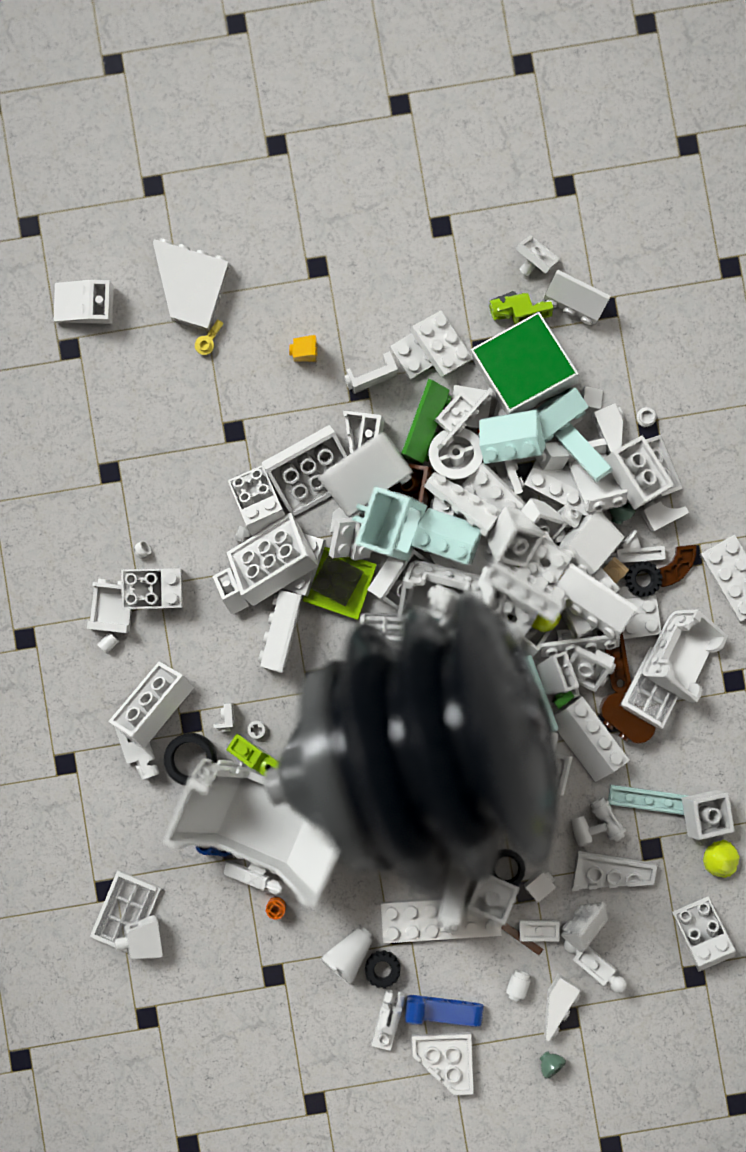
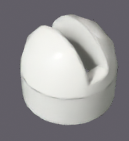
(242, 534)
(142, 549)

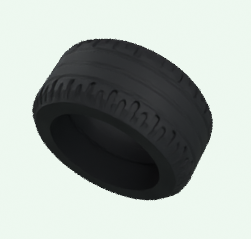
(169, 763)

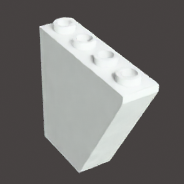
(191, 283)
(453, 897)

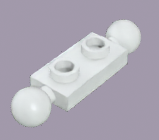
(597, 967)

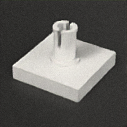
(536, 255)

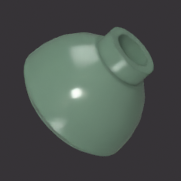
(622, 513)
(551, 1064)

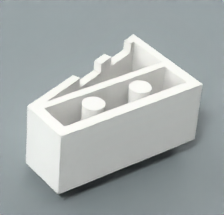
(362, 428)

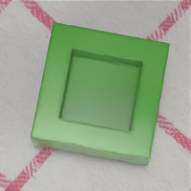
(562, 698)

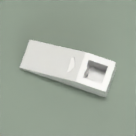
(560, 997)

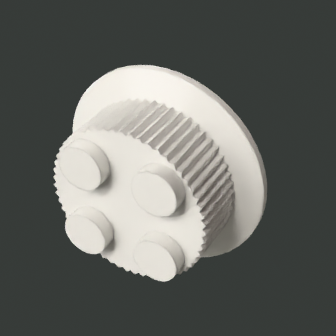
(459, 458)

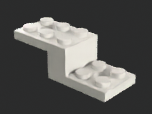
(559, 560)

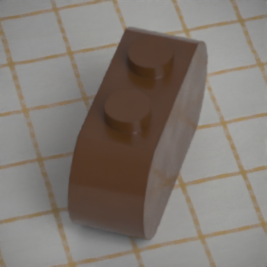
(628, 724)

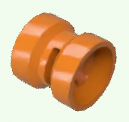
(275, 904)

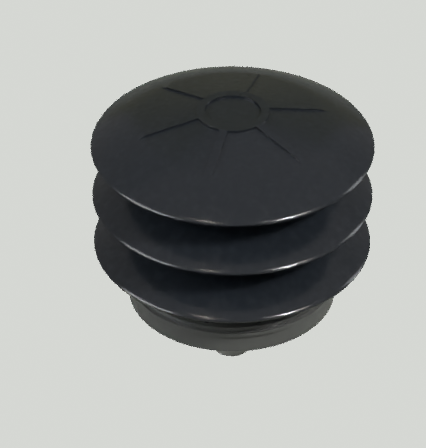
(424, 749)

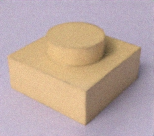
(615, 569)

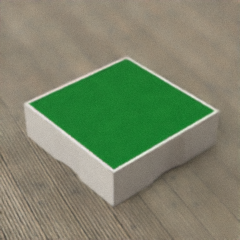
(525, 365)

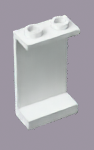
(598, 495)

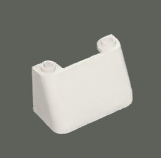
(370, 466)
(423, 575)
(682, 652)

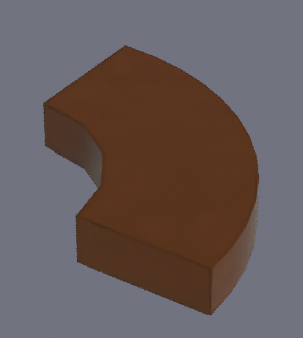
(679, 566)

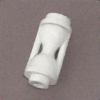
(604, 812)

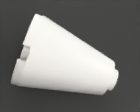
(348, 954)

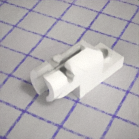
(141, 756)
(388, 1020)

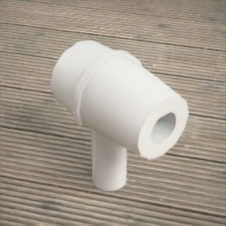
(583, 832)

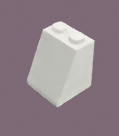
(514, 537)
(591, 542)

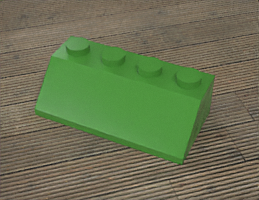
(423, 426)

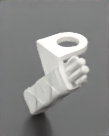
(634, 553)
(252, 876)

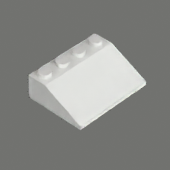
(299, 467)
(271, 559)

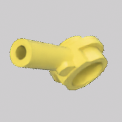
(204, 344)

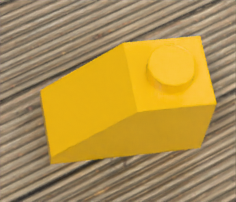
(304, 349)

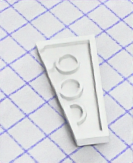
(470, 505)
(600, 871)

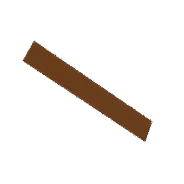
(514, 933)

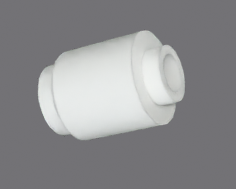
(518, 985)

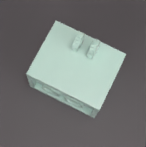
(389, 523)

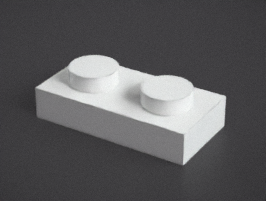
(539, 930)

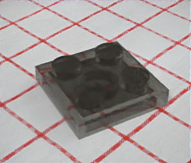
(337, 580)

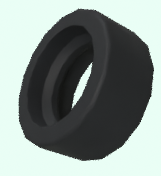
(521, 866)

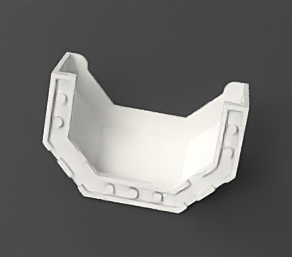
(231, 811)

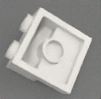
(344, 540)
(591, 668)
(493, 900)

